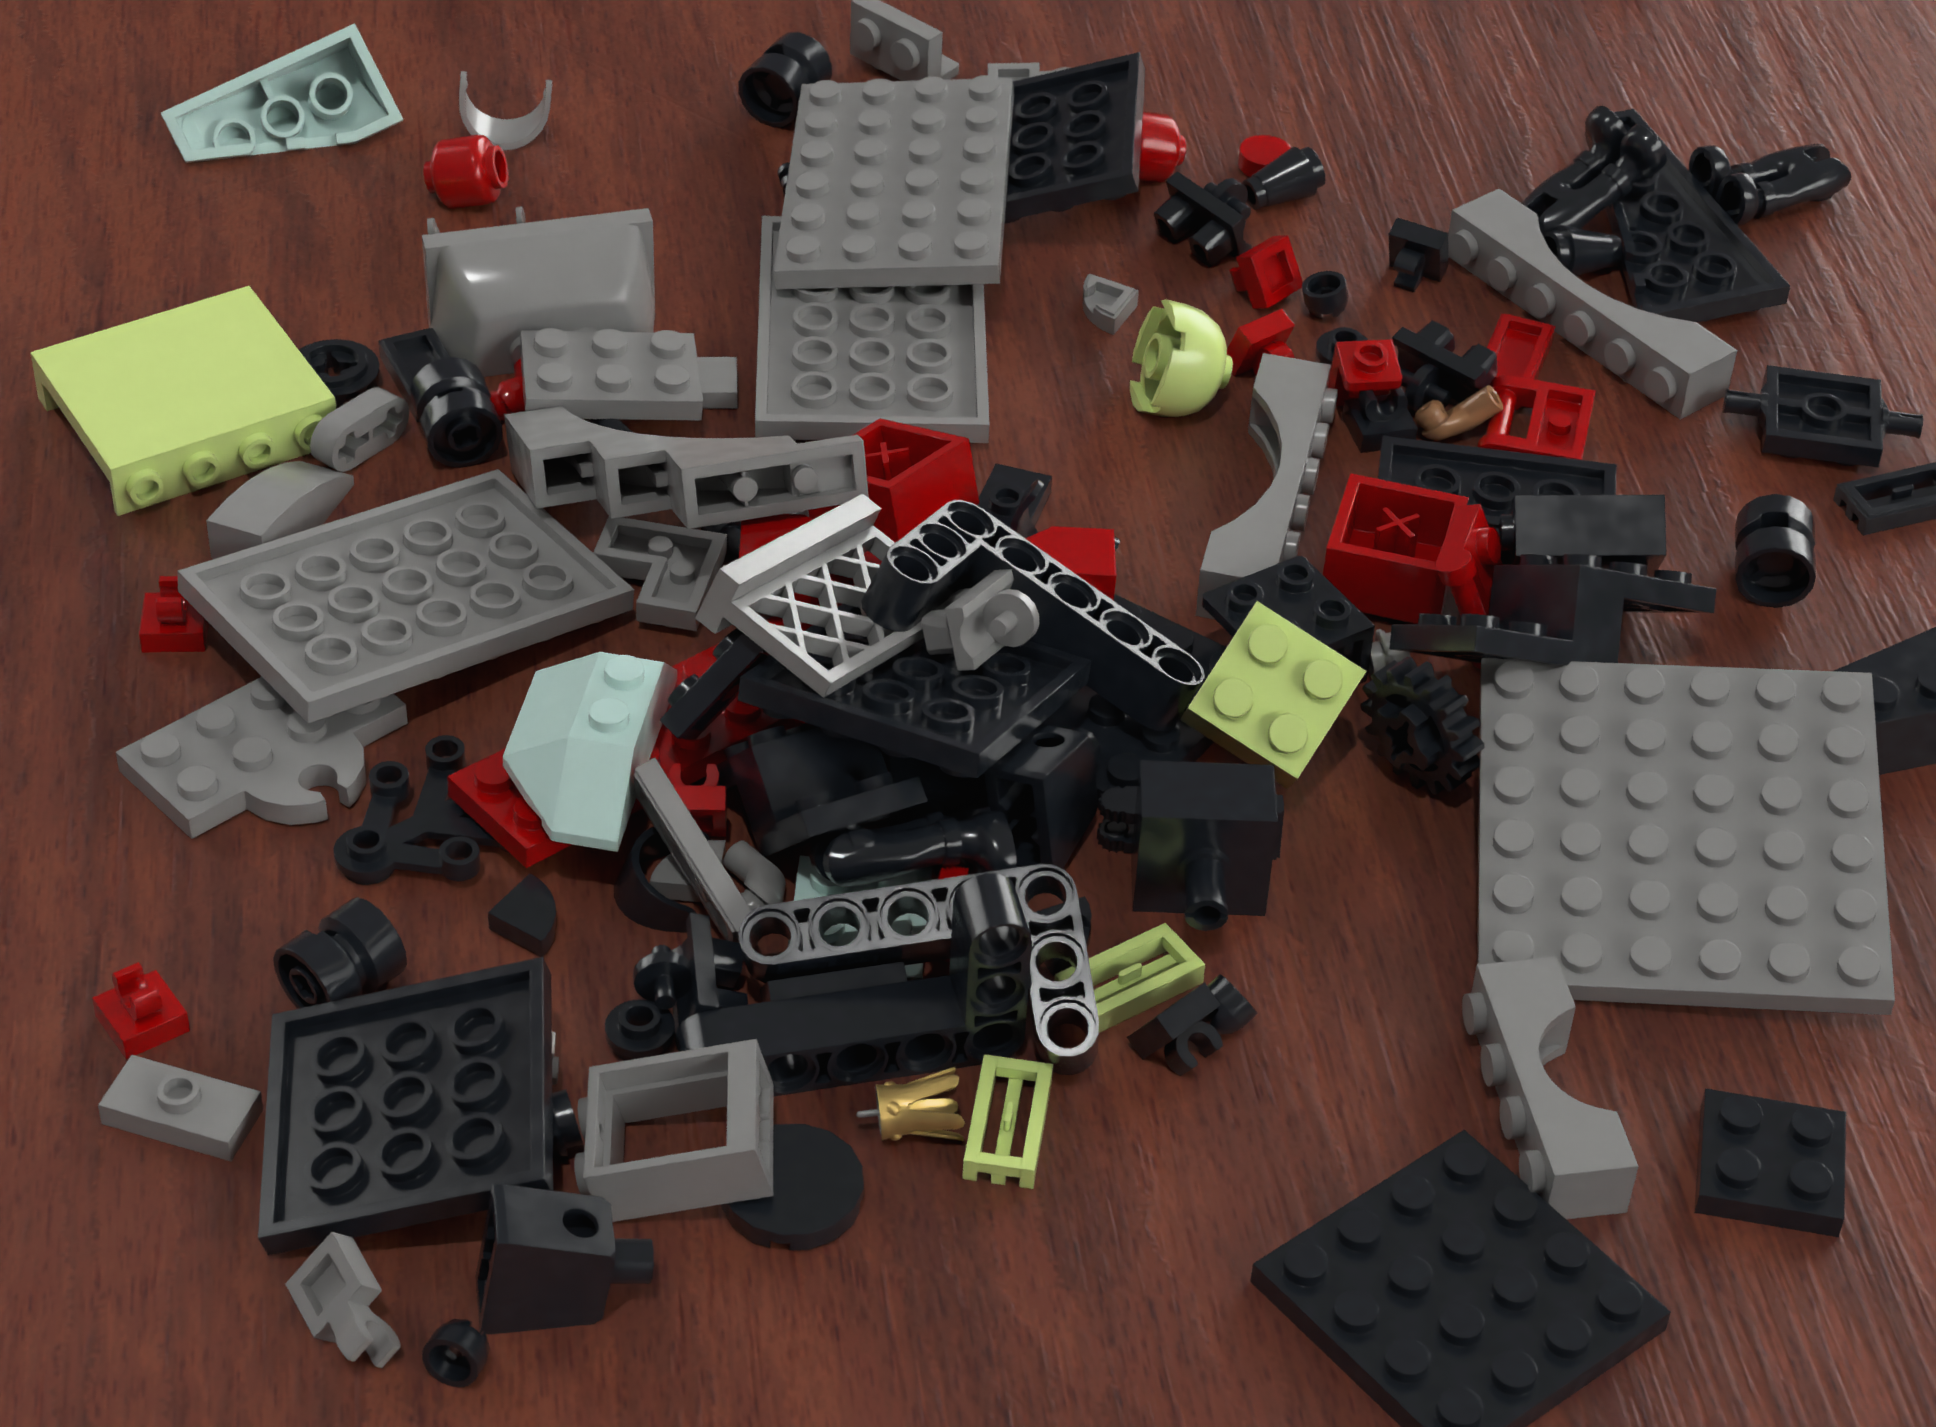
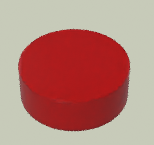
(1260, 151)

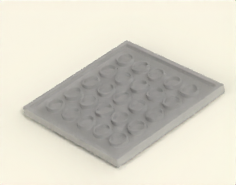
(1685, 833)

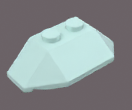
(583, 738)

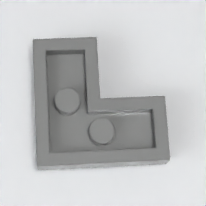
(672, 561)

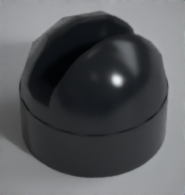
(1325, 293)
(1234, 1008)
(445, 1364)

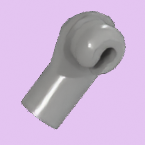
(763, 879)

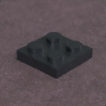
(1771, 1162)

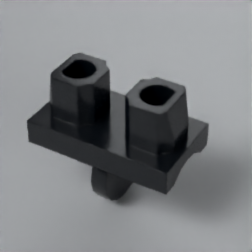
(1214, 212)
(1435, 372)
(690, 973)

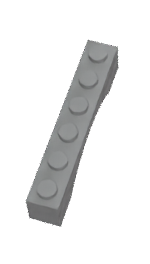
(1658, 355)
(1287, 424)

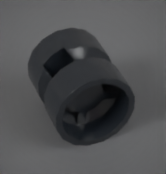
(774, 81)
(456, 412)
(1775, 551)
(348, 956)

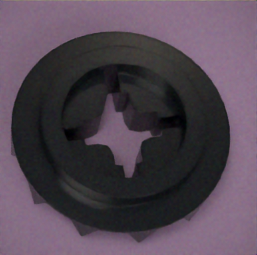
(352, 361)

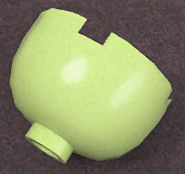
(1180, 361)

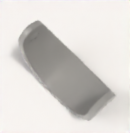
(504, 132)

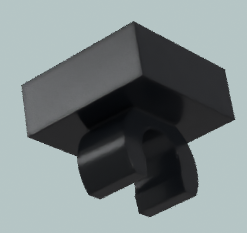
(1417, 253)
(1378, 416)
(1178, 1026)

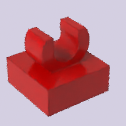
(1267, 272)
(1259, 337)
(171, 621)
(704, 802)
(140, 1011)

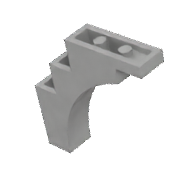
(700, 479)

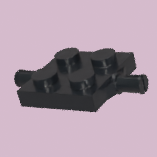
(1822, 416)

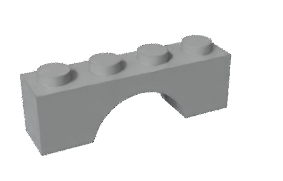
(1566, 1148)

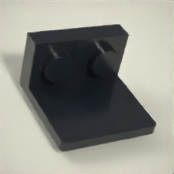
(1303, 598)

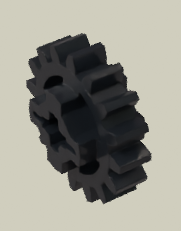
(1422, 725)

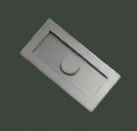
(181, 1107)

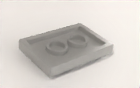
(612, 373)

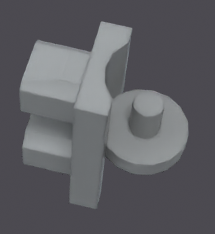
(981, 621)

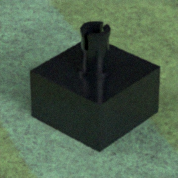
(1203, 840)

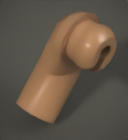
(1463, 417)

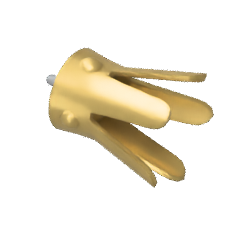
(906, 1111)

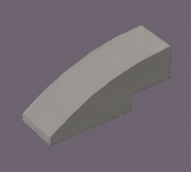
(275, 506)

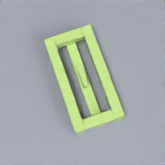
(1138, 985)
(1001, 1163)

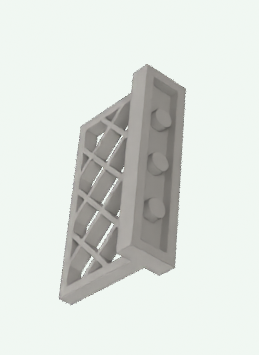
(801, 564)

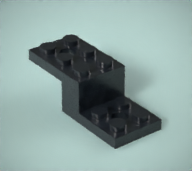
(1554, 612)

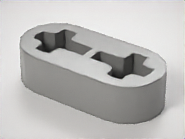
(359, 429)

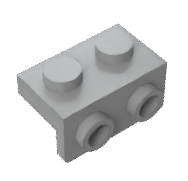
(897, 42)

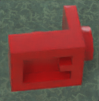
(1364, 367)

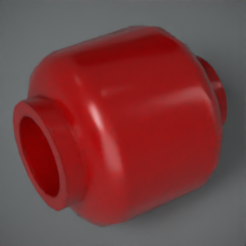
(1161, 147)
(466, 171)

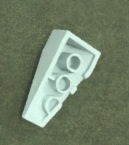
(297, 102)

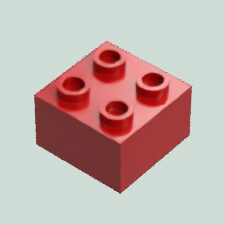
(913, 474)
(1388, 547)

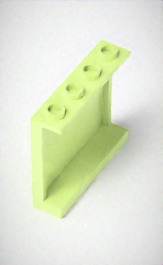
(185, 397)

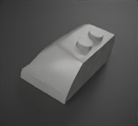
(538, 277)

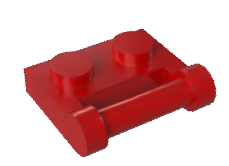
(1557, 419)
(1469, 560)

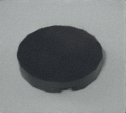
(814, 1191)

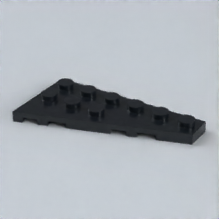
(1685, 250)

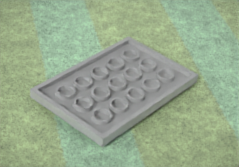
(896, 184)
(868, 354)
(403, 594)

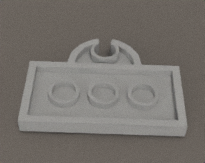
(257, 758)

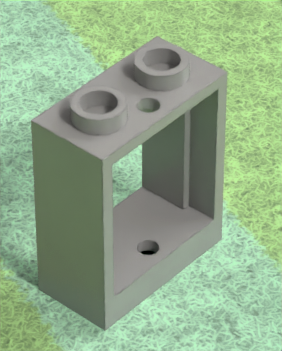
(670, 1086)

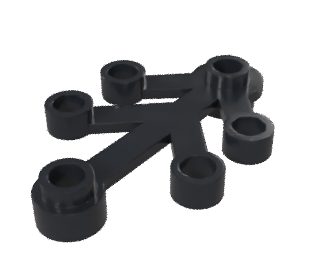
(377, 848)

